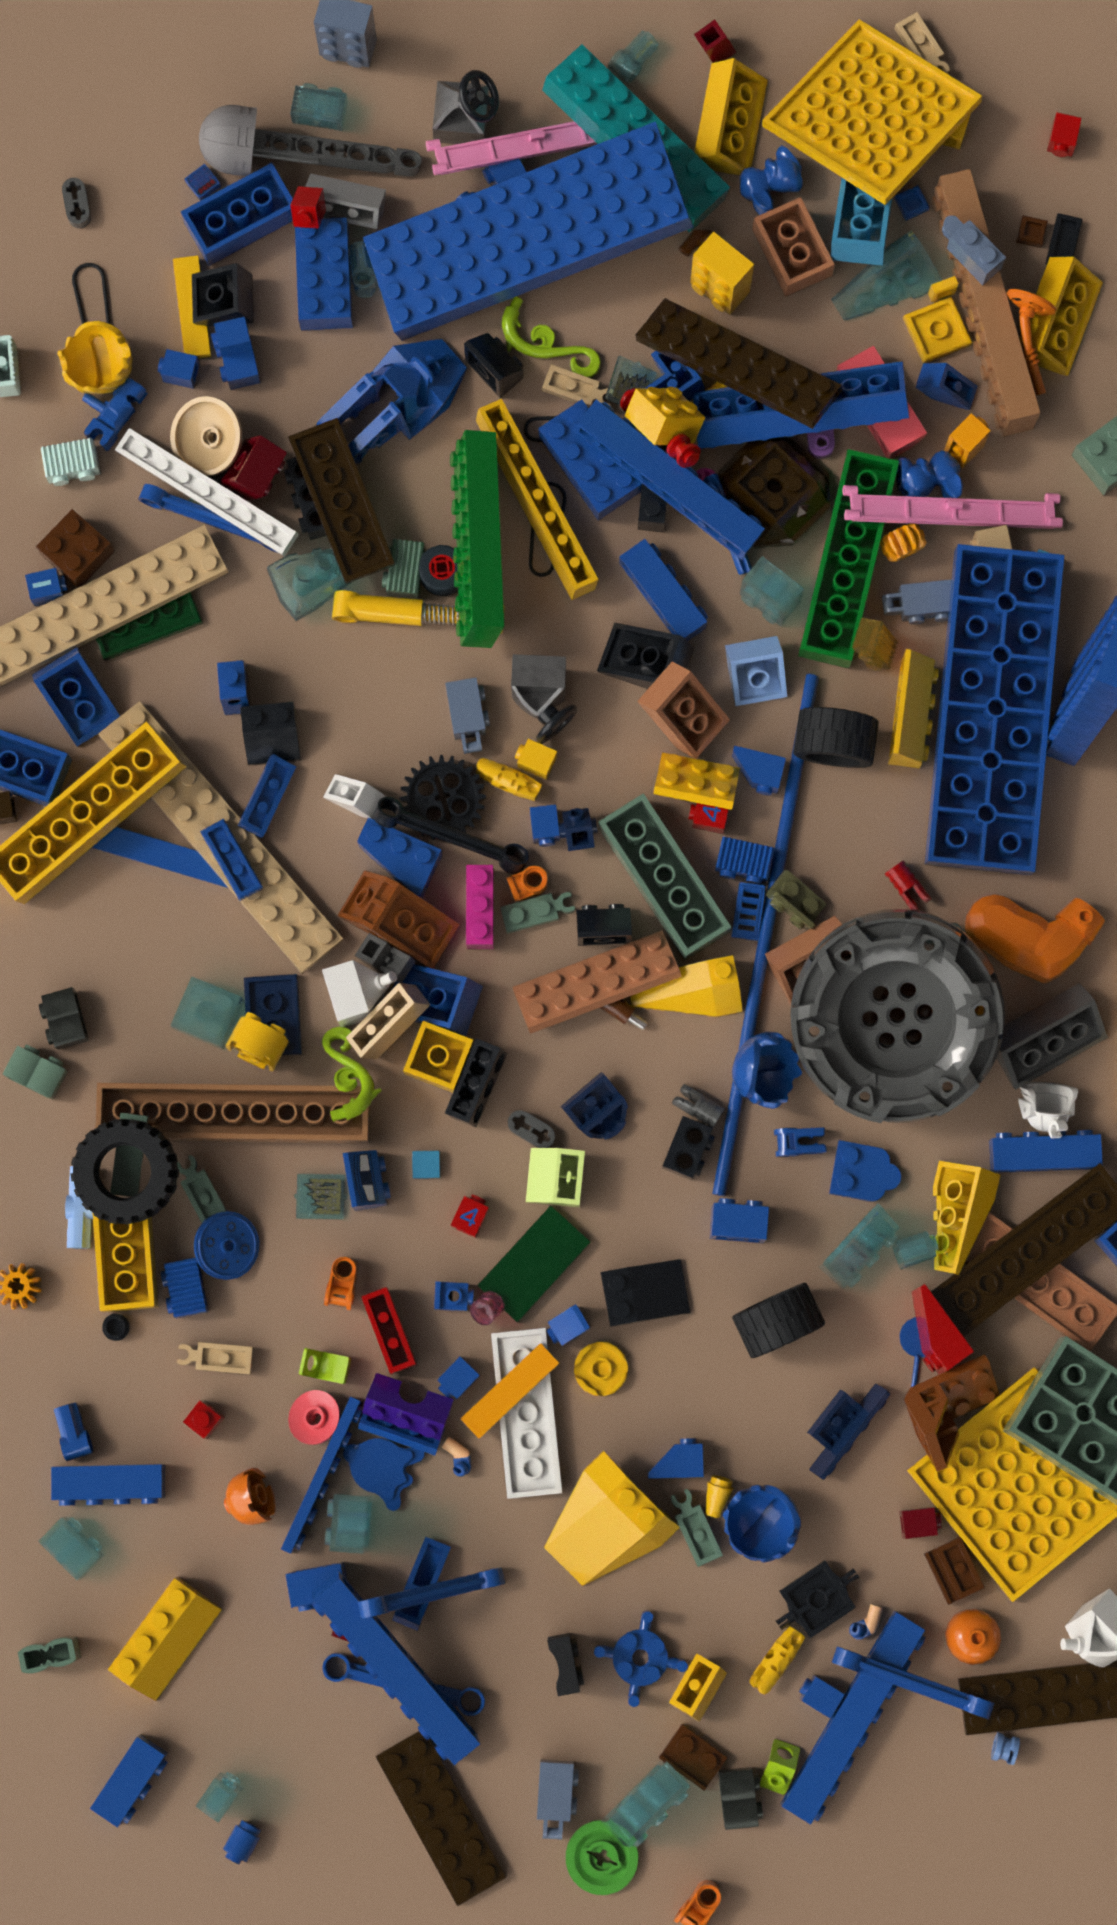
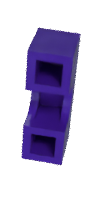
(386, 1404)

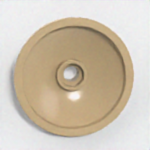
(194, 432)

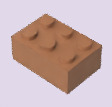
(793, 246)
(683, 710)

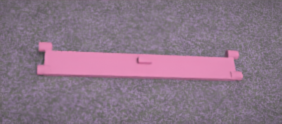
(507, 147)
(952, 510)

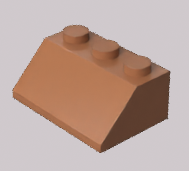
(790, 957)

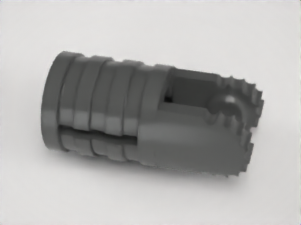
(704, 1109)

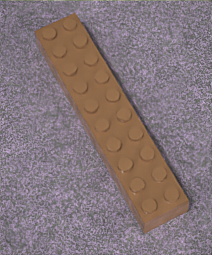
(989, 316)
(236, 1111)

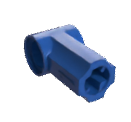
(74, 1438)

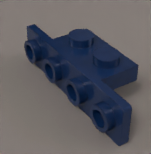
(841, 1425)

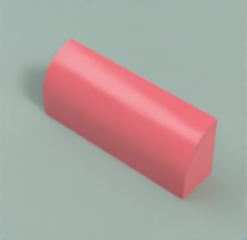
(891, 436)

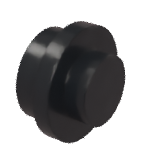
(115, 1327)

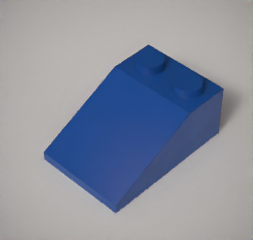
(76, 696)
(450, 997)

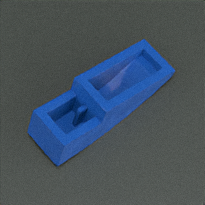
(424, 1572)

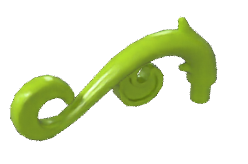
(546, 350)
(343, 1075)

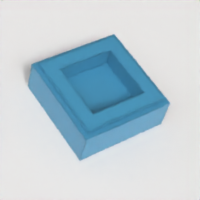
(426, 1164)

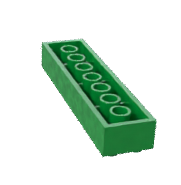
(477, 539)
(846, 564)

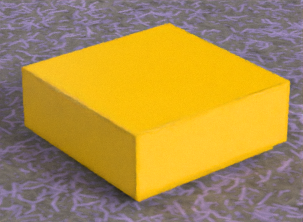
(943, 289)

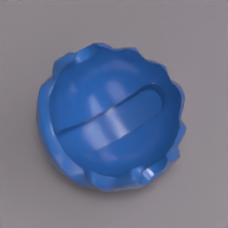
(766, 1069)
(762, 1523)

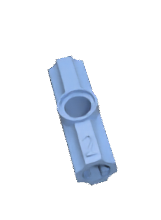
(79, 1220)

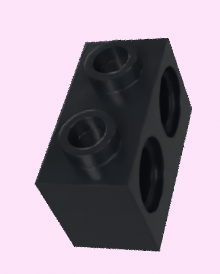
(682, 1146)

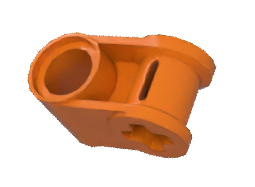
(341, 1285)
(697, 1907)

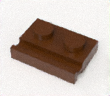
(954, 1570)
(693, 1757)

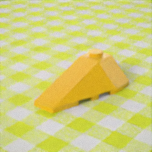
(703, 989)
(962, 1203)

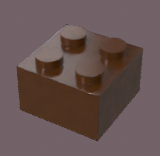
(75, 548)

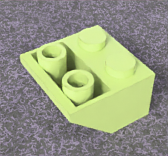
(555, 1176)

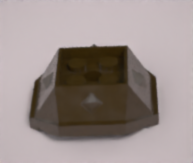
(802, 483)

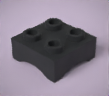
(569, 1676)

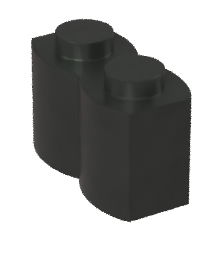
(63, 1018)
(739, 1798)

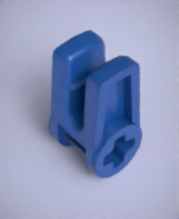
(788, 1141)

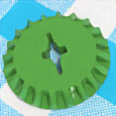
(583, 1866)

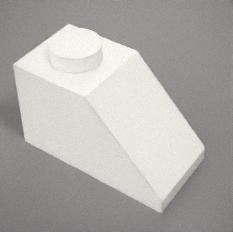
(353, 795)

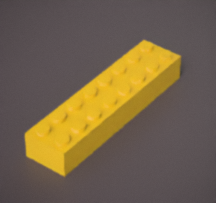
(86, 812)

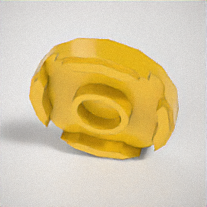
(600, 1368)

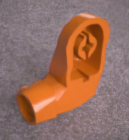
(1027, 940)

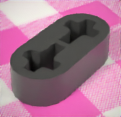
(82, 202)
(535, 1124)

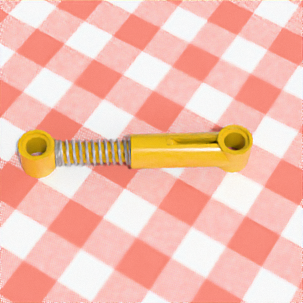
(353, 607)

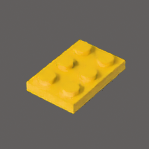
(696, 781)

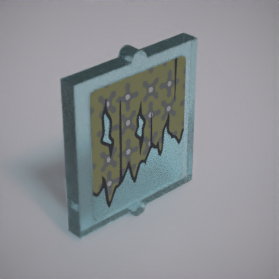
(626, 377)
(320, 1196)

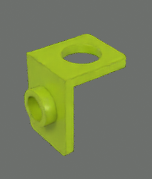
(326, 1366)
(780, 1770)

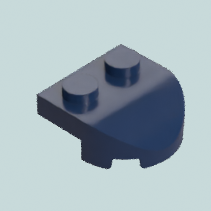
(597, 1109)

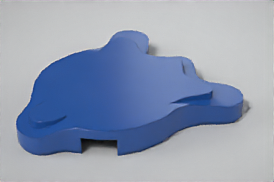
(381, 1468)

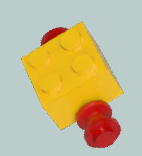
(666, 420)

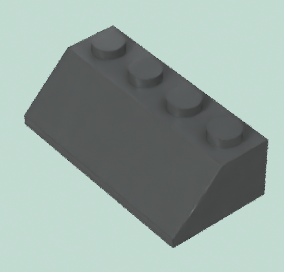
(1050, 1035)

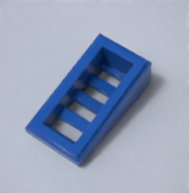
(749, 888)

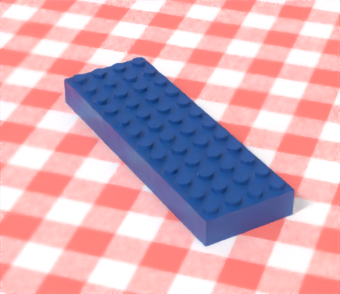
(528, 231)
(1088, 695)
(994, 710)

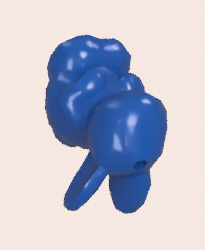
(778, 175)
(922, 477)

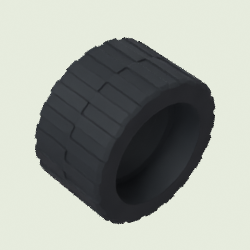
(836, 737)
(778, 1320)

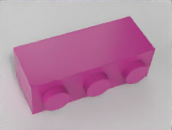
(479, 907)

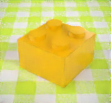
(438, 1056)

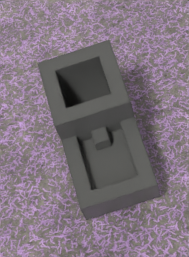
(384, 957)

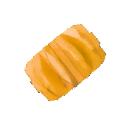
(903, 542)
(25, 1279)

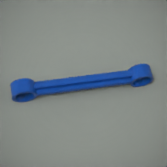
(160, 499)
(431, 1592)
(359, 1673)
(912, 1682)

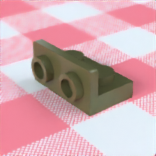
(796, 900)

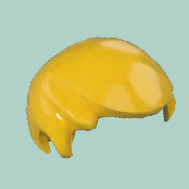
(96, 358)

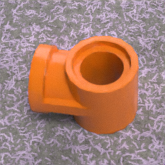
(519, 886)

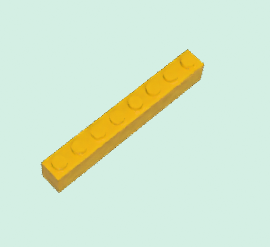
(538, 501)

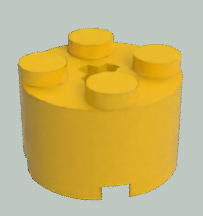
(257, 1042)

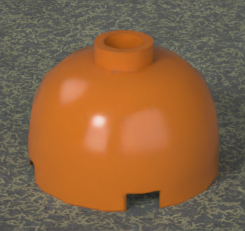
(249, 1498)
(973, 1636)

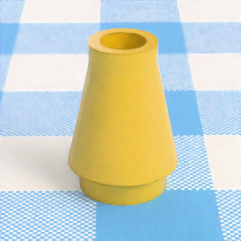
(717, 1495)

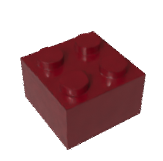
(254, 468)

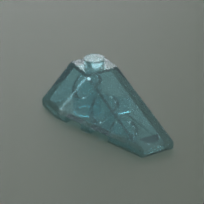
(904, 274)
(306, 581)

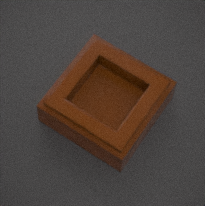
(1031, 231)

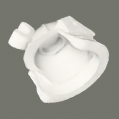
(1048, 1106)

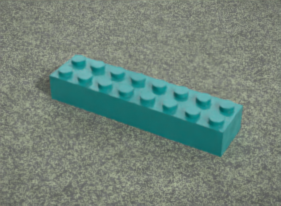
(609, 109)

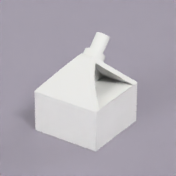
(355, 990)
(1094, 1630)

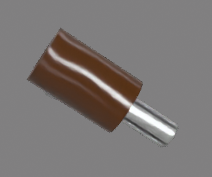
(623, 1012)

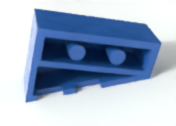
(401, 855)

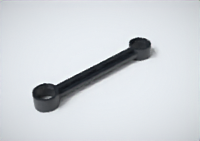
(450, 835)

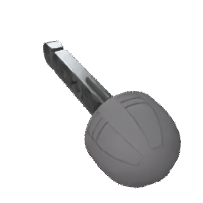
(231, 140)

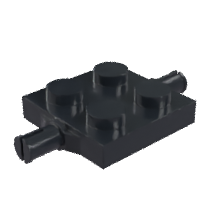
(817, 1599)

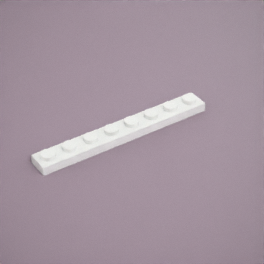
(207, 492)

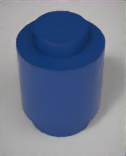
(242, 1842)

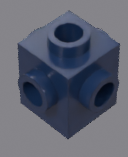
(578, 829)

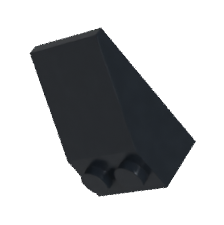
(642, 654)
(645, 1292)

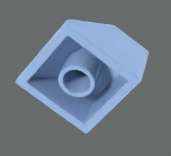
(756, 670)

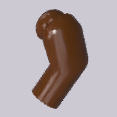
(694, 240)

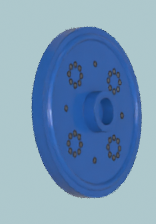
(226, 1245)

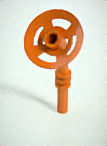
(1029, 306)

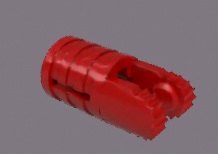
(903, 881)

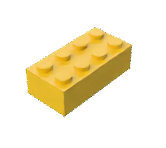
(125, 1265)

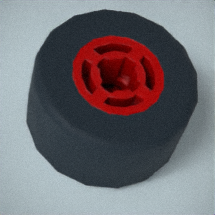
(435, 578)

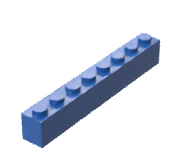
(672, 483)
(396, 1668)
(850, 1721)

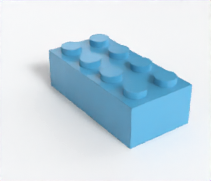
(859, 227)

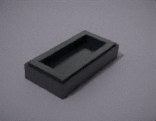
(1064, 236)

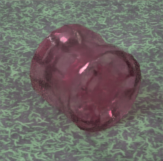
(493, 1304)

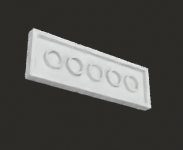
(529, 1427)

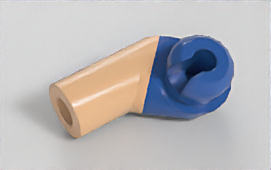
(461, 1457)
(867, 1626)

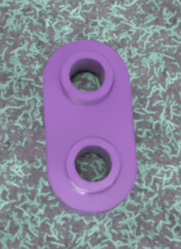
(818, 451)

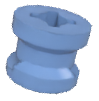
(1005, 1748)

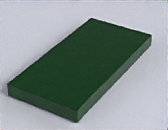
(154, 626)
(534, 1263)

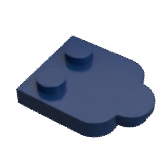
(862, 1172)

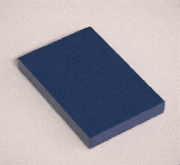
(276, 1002)

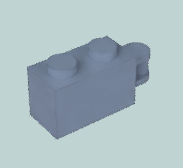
(972, 249)
(920, 601)
(467, 713)
(555, 1795)

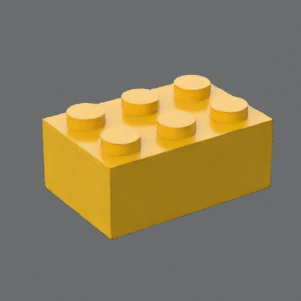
(721, 273)

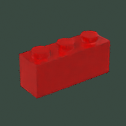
(389, 1330)

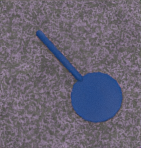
(911, 1344)

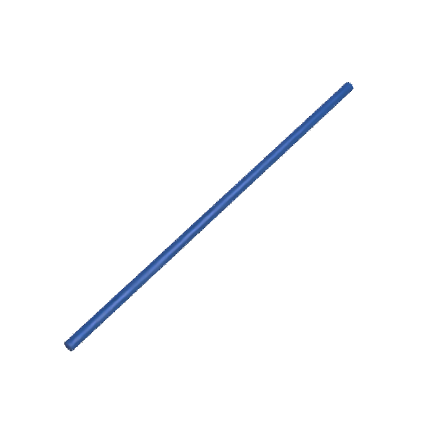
(763, 947)

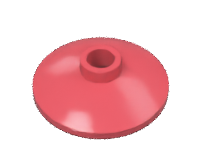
(303, 1416)

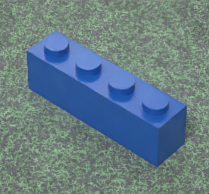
(662, 590)
(1045, 1153)
(108, 1482)

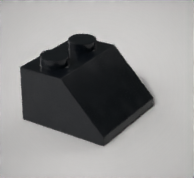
(222, 295)
(493, 363)
(270, 731)
(603, 925)

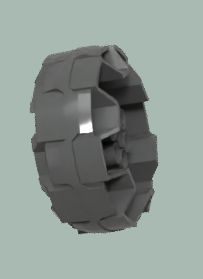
(907, 1075)

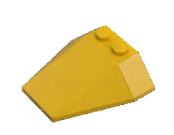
(606, 1523)

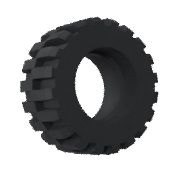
(87, 1171)

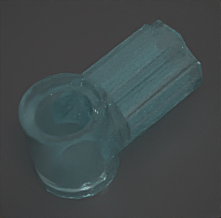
(629, 62)
(361, 270)

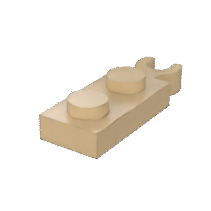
(921, 41)
(572, 386)
(219, 1357)

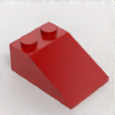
(938, 1335)

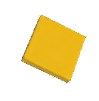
(937, 330)

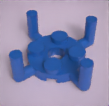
(654, 1667)

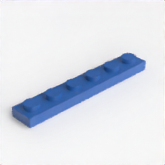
(318, 1487)

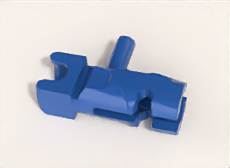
(113, 413)

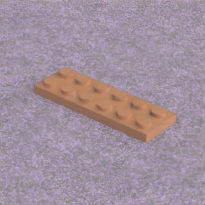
(596, 982)
(1057, 1296)

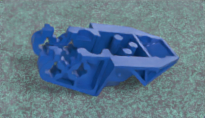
(424, 380)

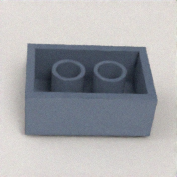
(345, 31)

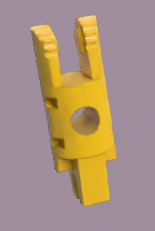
(508, 779)
(777, 1660)

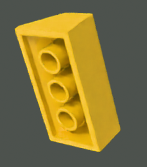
(730, 117)
(1073, 293)
(912, 710)
(164, 1639)

